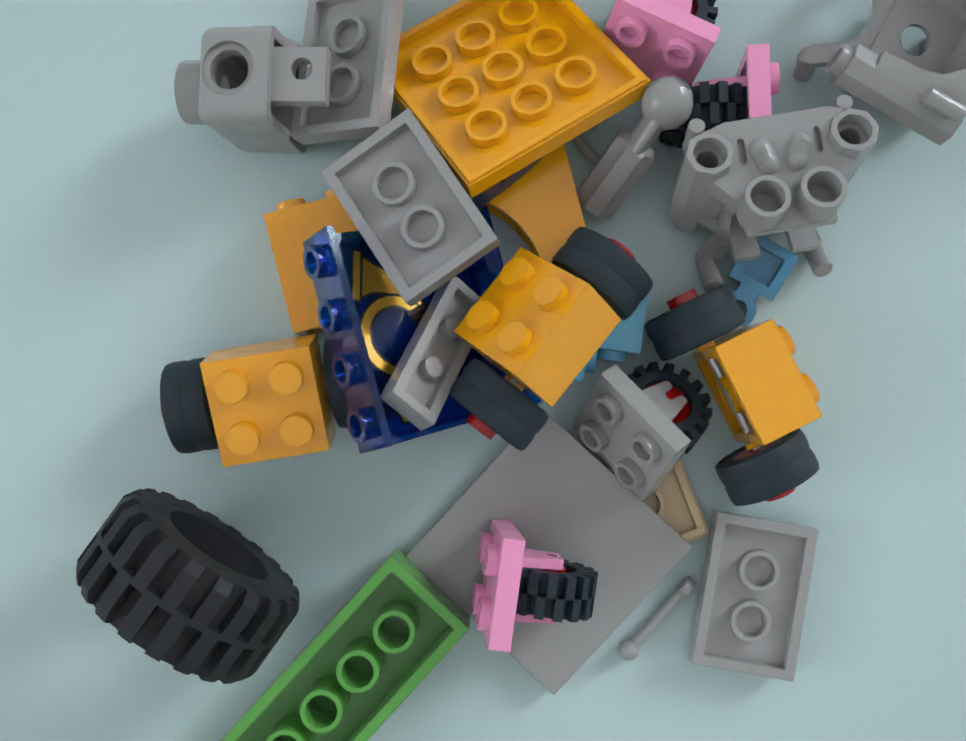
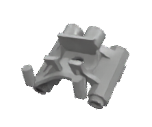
(917, 90)
(769, 179)

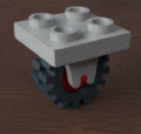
(643, 422)

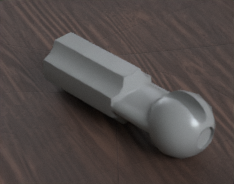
(664, 107)

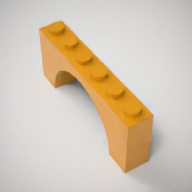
(537, 207)

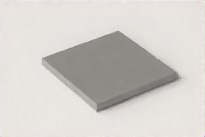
(562, 506)

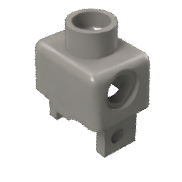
(242, 77)

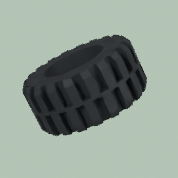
(186, 587)

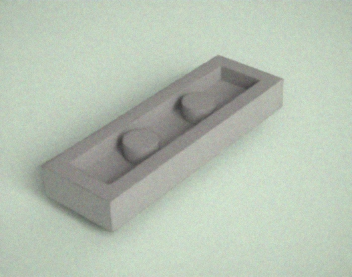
(431, 357)

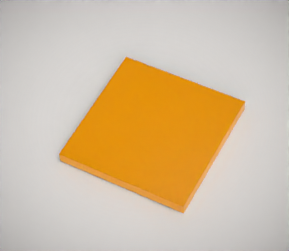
(510, 83)

